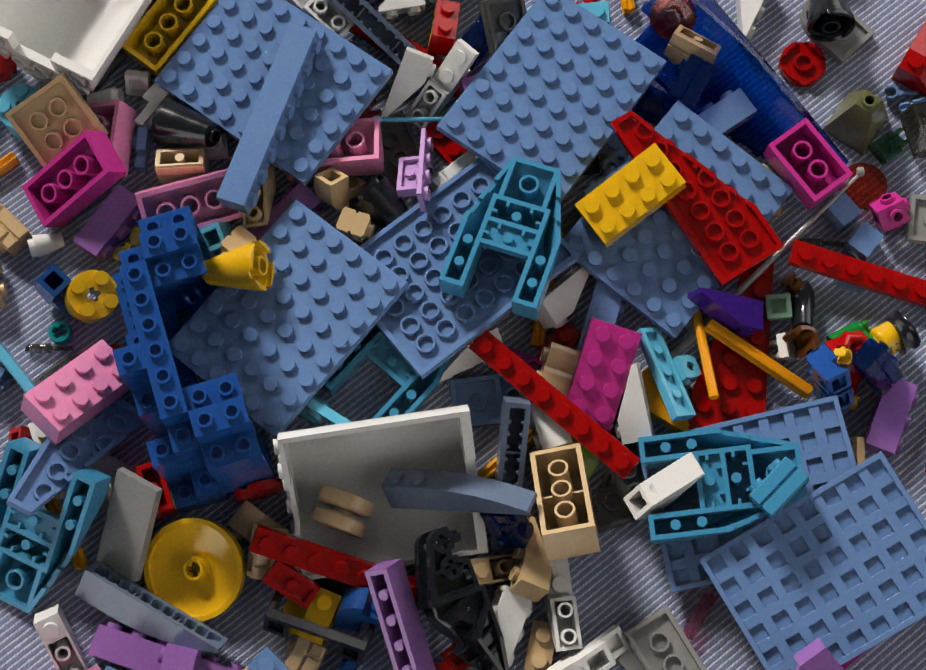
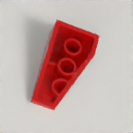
(912, 68)

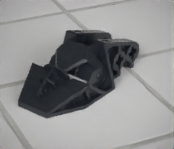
(455, 599)

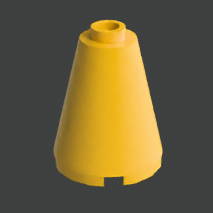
(241, 268)

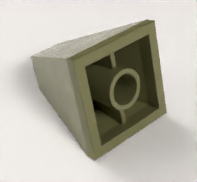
(857, 120)

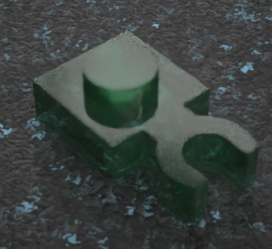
(888, 146)

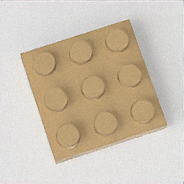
(53, 118)

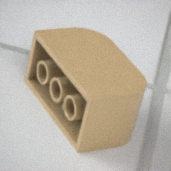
(564, 502)

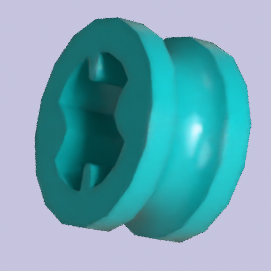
(62, 340)

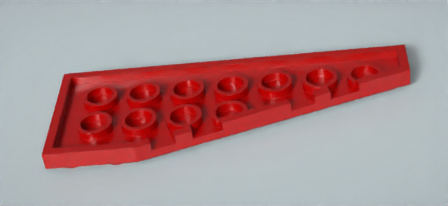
(714, 218)
(738, 381)

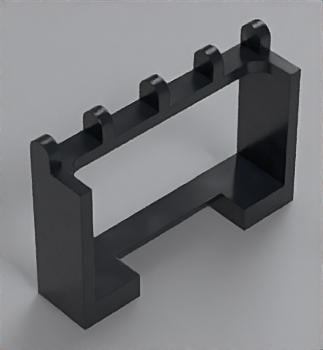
(281, 624)

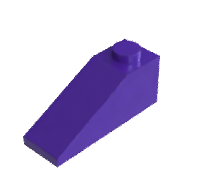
(732, 311)

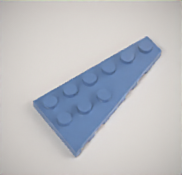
(55, 464)

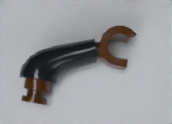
(803, 333)

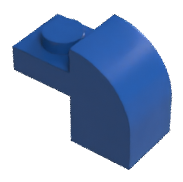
(52, 288)
(356, 608)

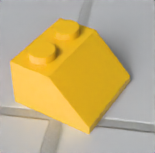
(320, 611)

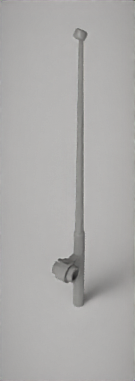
(689, 327)

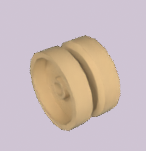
(343, 508)

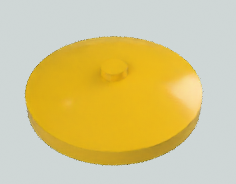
(195, 567)

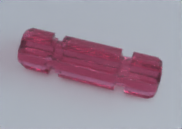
(699, 615)

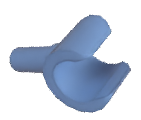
(898, 93)

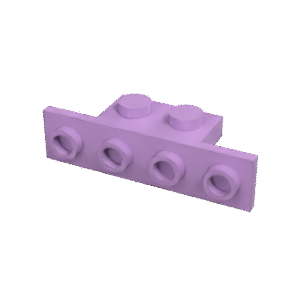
(415, 172)

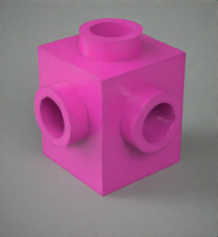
(890, 211)

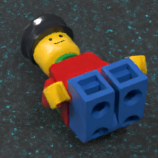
(831, 363)

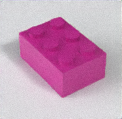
(807, 163)

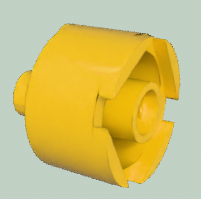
(87, 309)

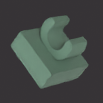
(778, 307)

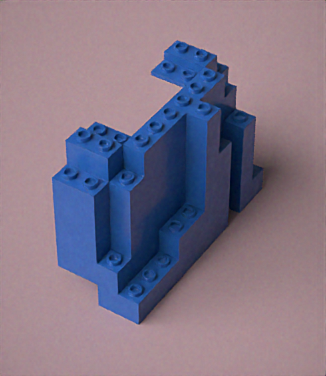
(201, 428)

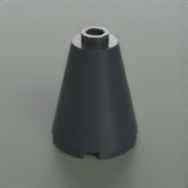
(829, 19)
(182, 127)
(380, 202)

